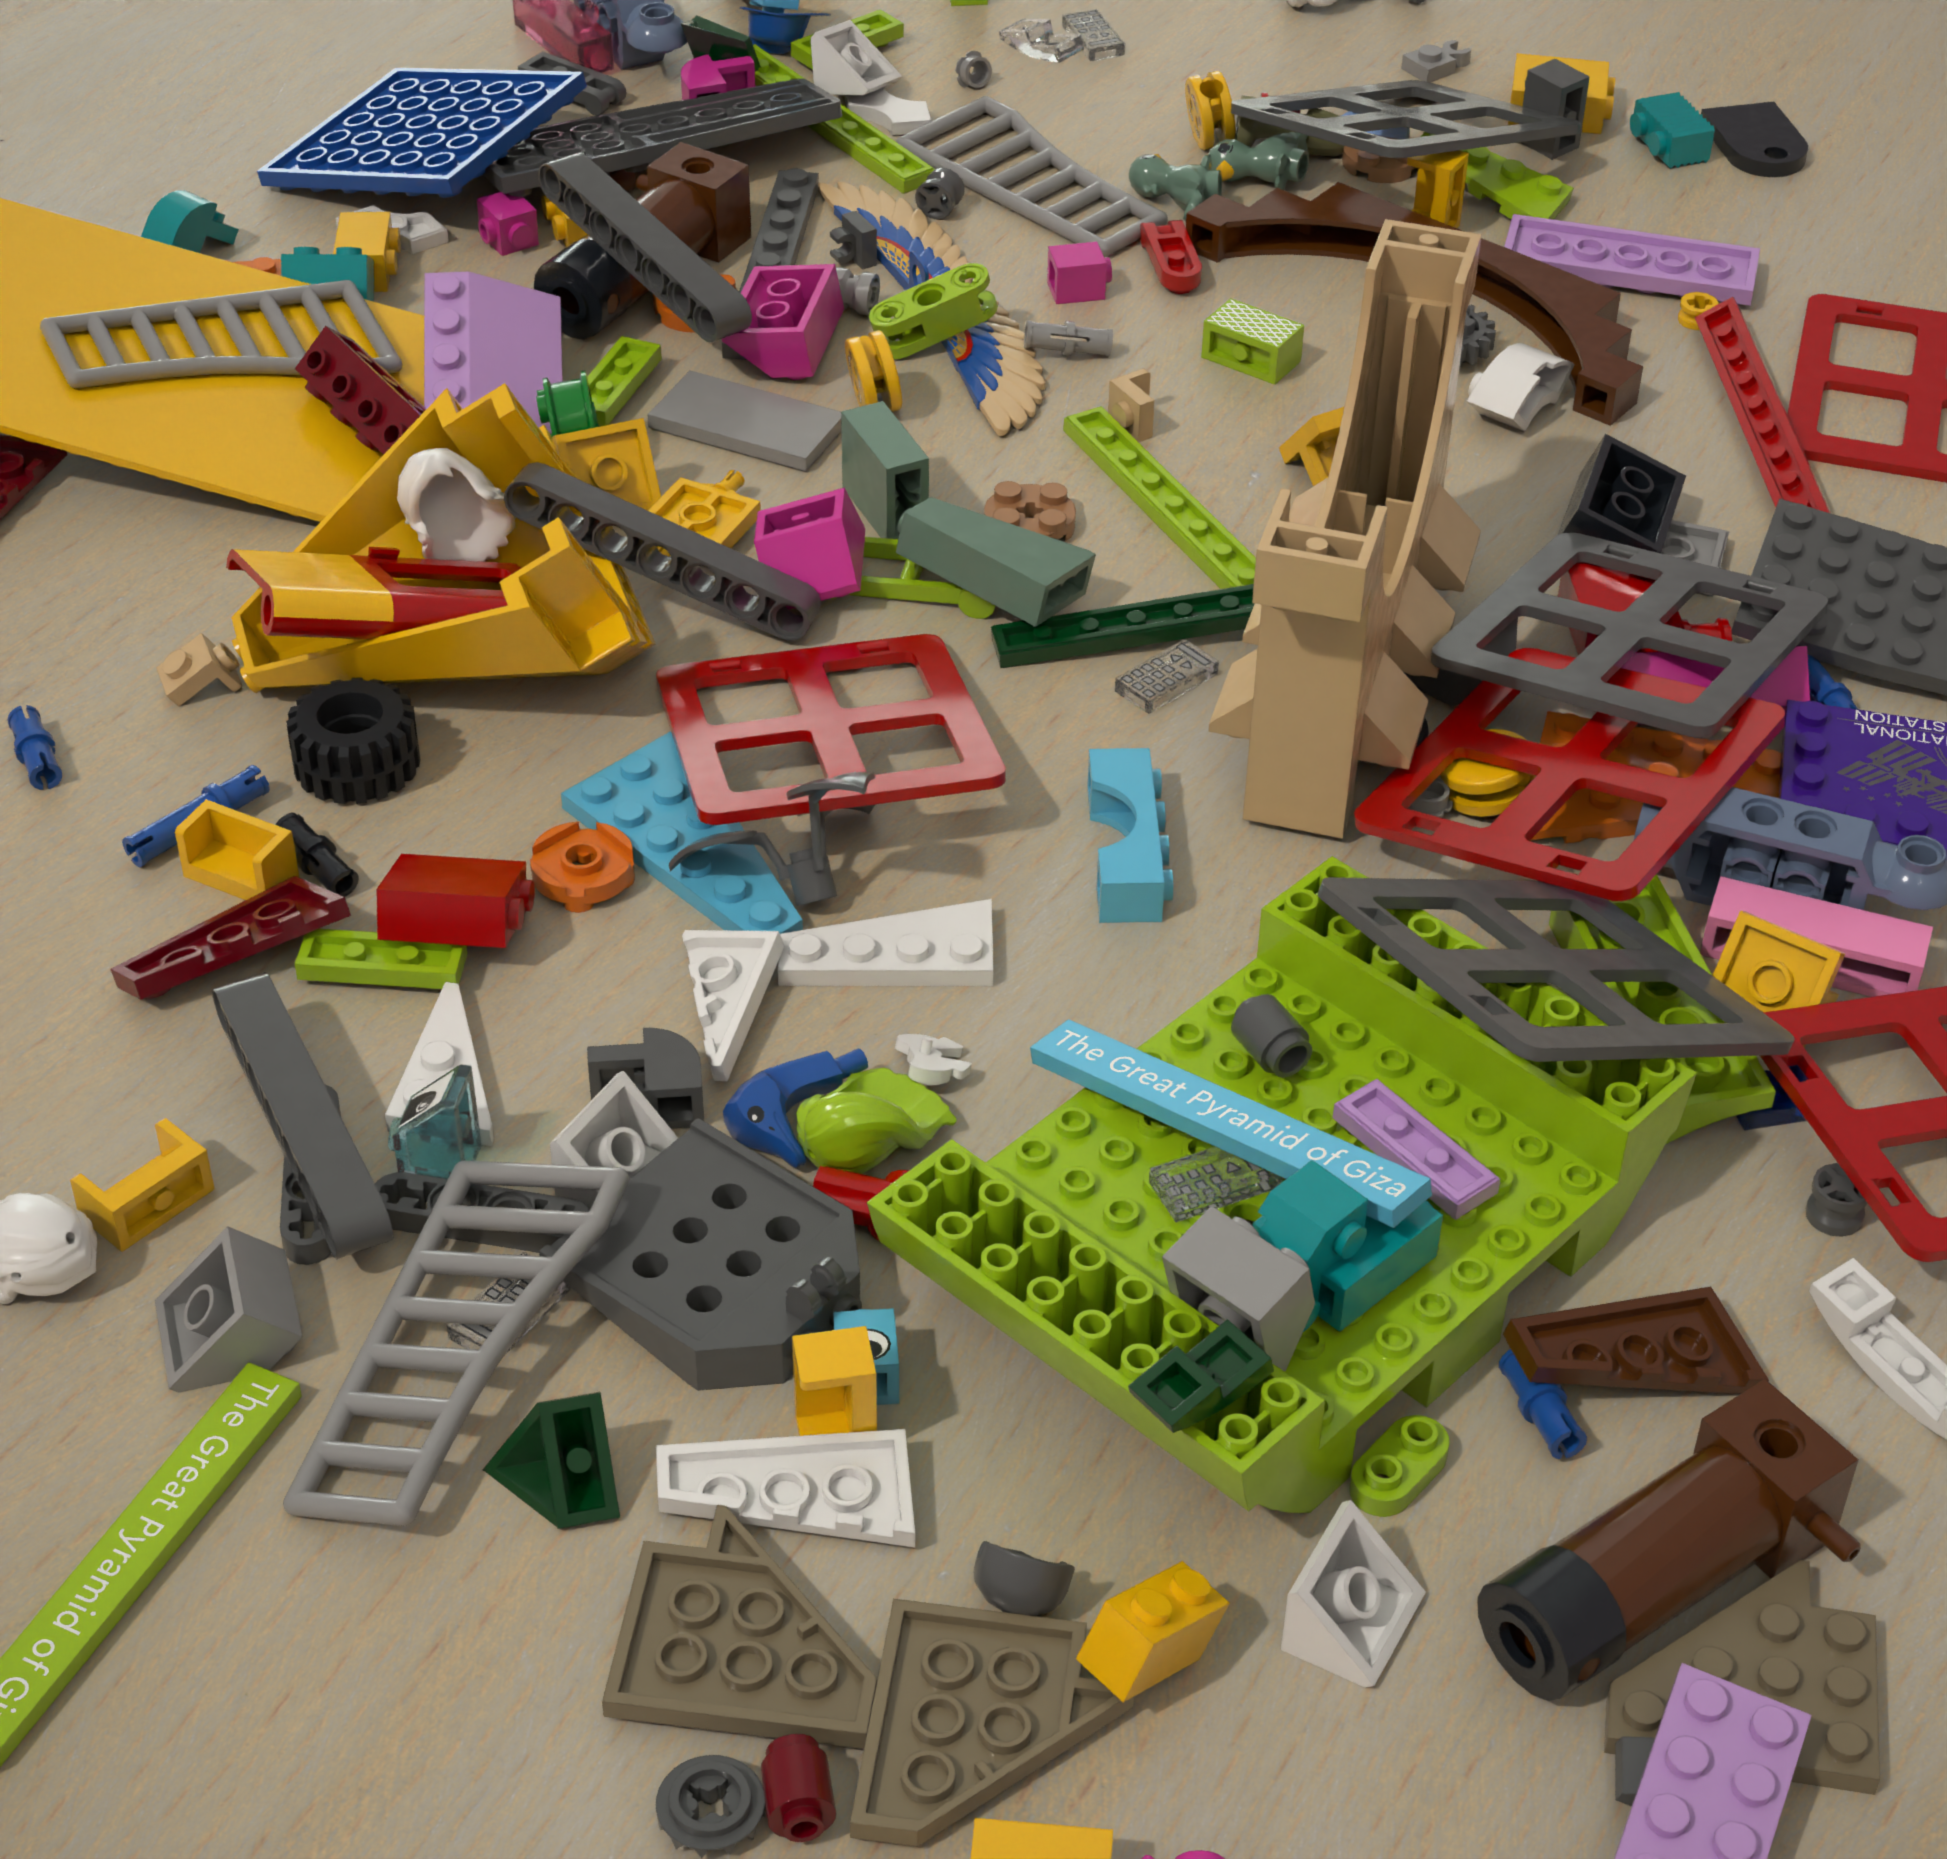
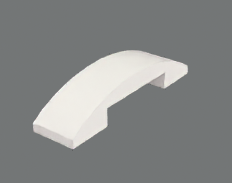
(1886, 1350)

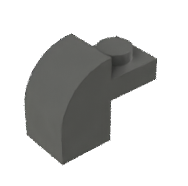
(661, 1067)

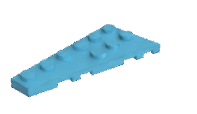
(653, 807)

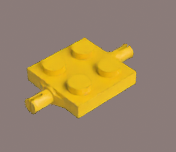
(709, 509)

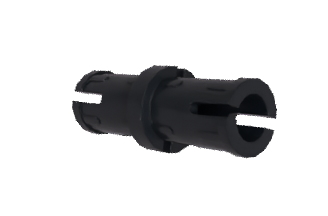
(318, 856)

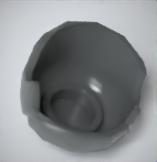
(1019, 1581)

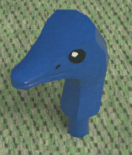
(760, 1105)

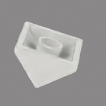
(849, 62)
(612, 1131)
(1350, 1601)

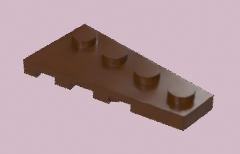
(1638, 1343)

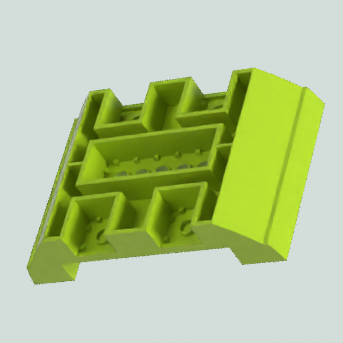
(1069, 1237)

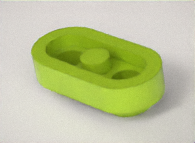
(1404, 1460)

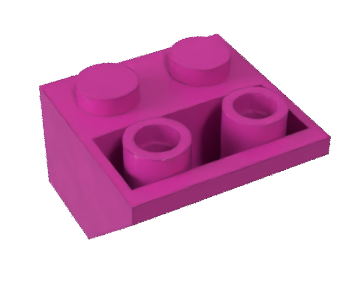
(815, 542)

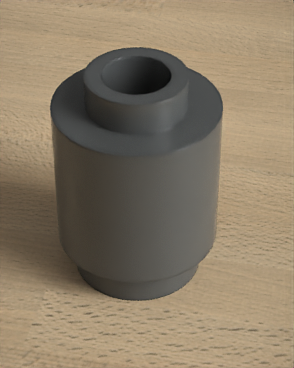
(1271, 1035)

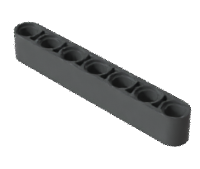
(645, 247)
(686, 548)
(302, 1116)

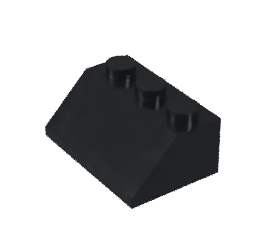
(1624, 497)

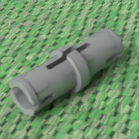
(1097, 340)

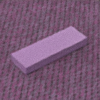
(1409, 1139)

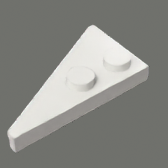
(441, 1048)

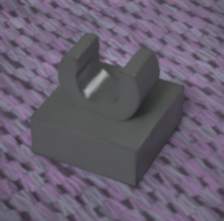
(857, 241)

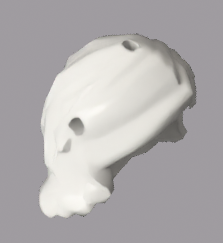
(453, 507)
(36, 1246)

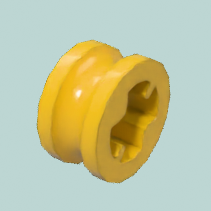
(1692, 305)

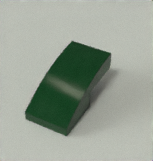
(1205, 1380)

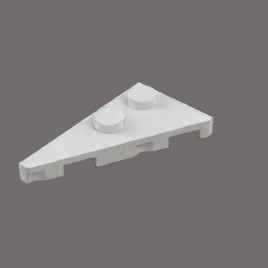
(729, 983)

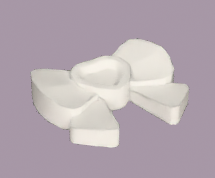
(926, 1058)

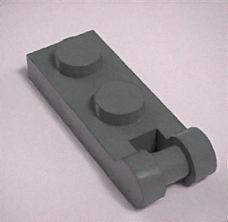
(600, 88)

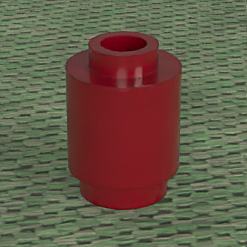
(797, 1788)

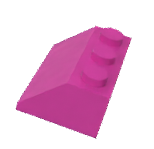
(791, 318)

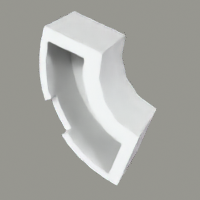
(1518, 385)

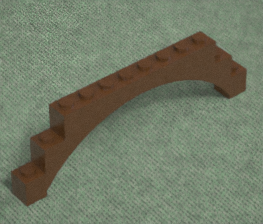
(1560, 308)

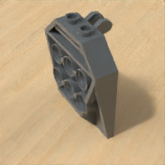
(720, 1262)

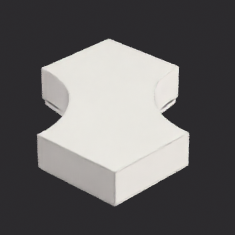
(891, 112)
(417, 230)

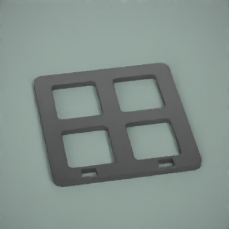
(1377, 115)
(1628, 631)
(1577, 972)

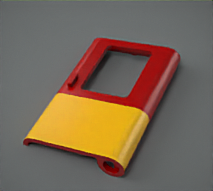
(357, 593)

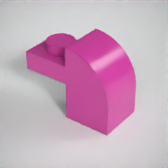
(708, 77)

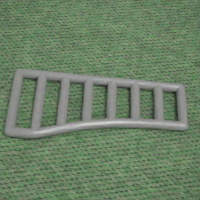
(1023, 201)
(205, 360)
(474, 1364)

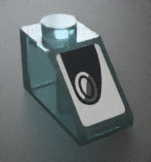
(438, 1126)

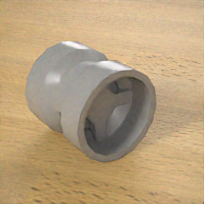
(859, 291)

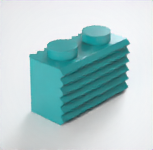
(1672, 129)

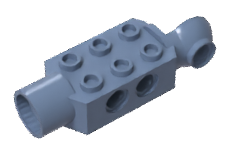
(639, 29)
(1804, 854)

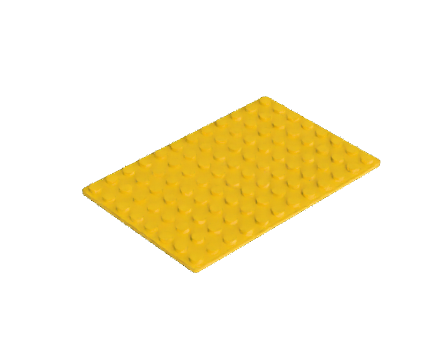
(216, 432)

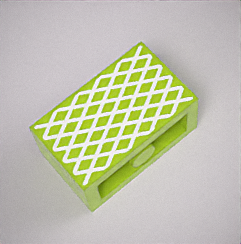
(1252, 341)

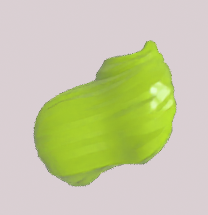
(869, 1120)

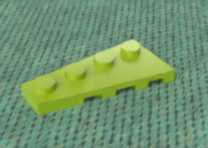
(1514, 185)

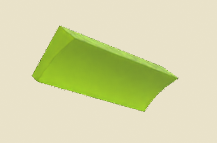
(1722, 1084)

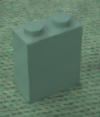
(882, 466)

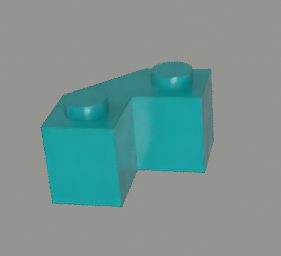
(1315, 1219)

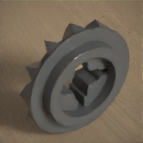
(707, 1780)

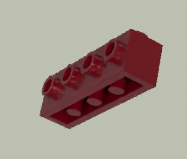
(358, 390)

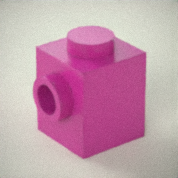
(507, 223)
(1078, 272)

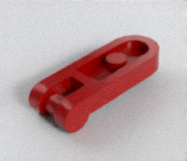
(1172, 255)

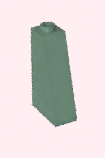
(995, 559)

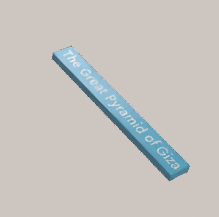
(1226, 1118)

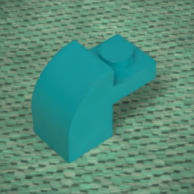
(186, 220)

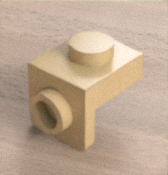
(1131, 403)
(196, 666)

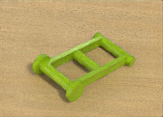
(911, 588)

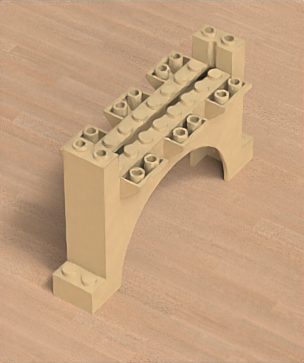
(1357, 560)

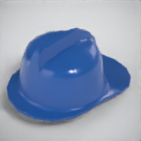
(777, 31)

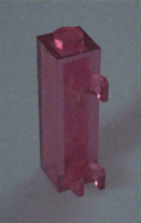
(567, 31)

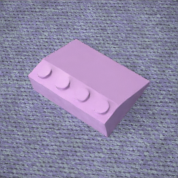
(487, 336)

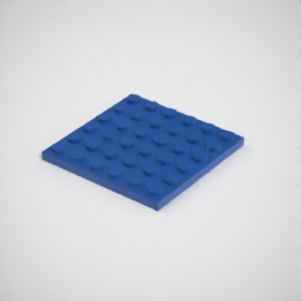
(423, 131)

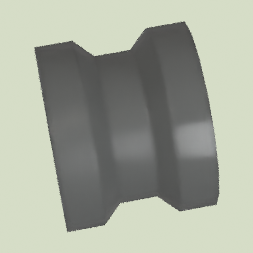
(940, 193)
(1835, 1203)

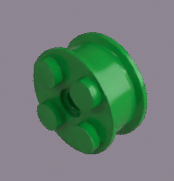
(567, 405)

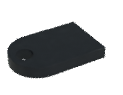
(1758, 139)

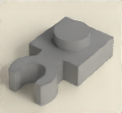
(1433, 62)

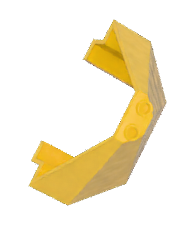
(564, 605)

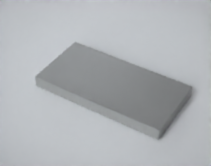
(746, 420)

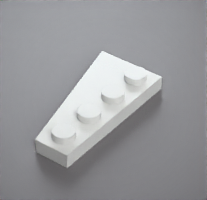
(904, 949)
(807, 1483)

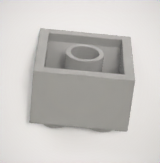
(1240, 1277)
(226, 1312)

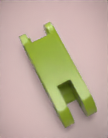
(935, 310)

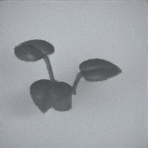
(810, 868)

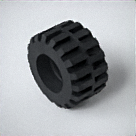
(353, 740)

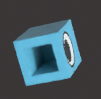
(883, 1343)

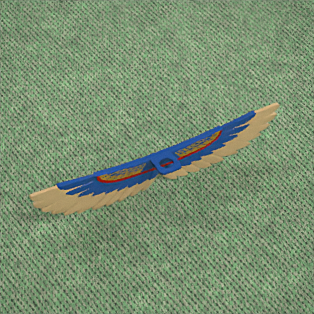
(989, 356)

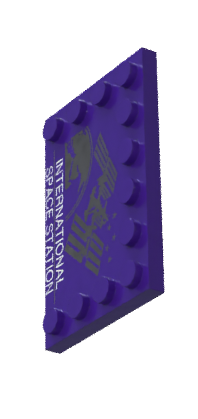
(1867, 767)

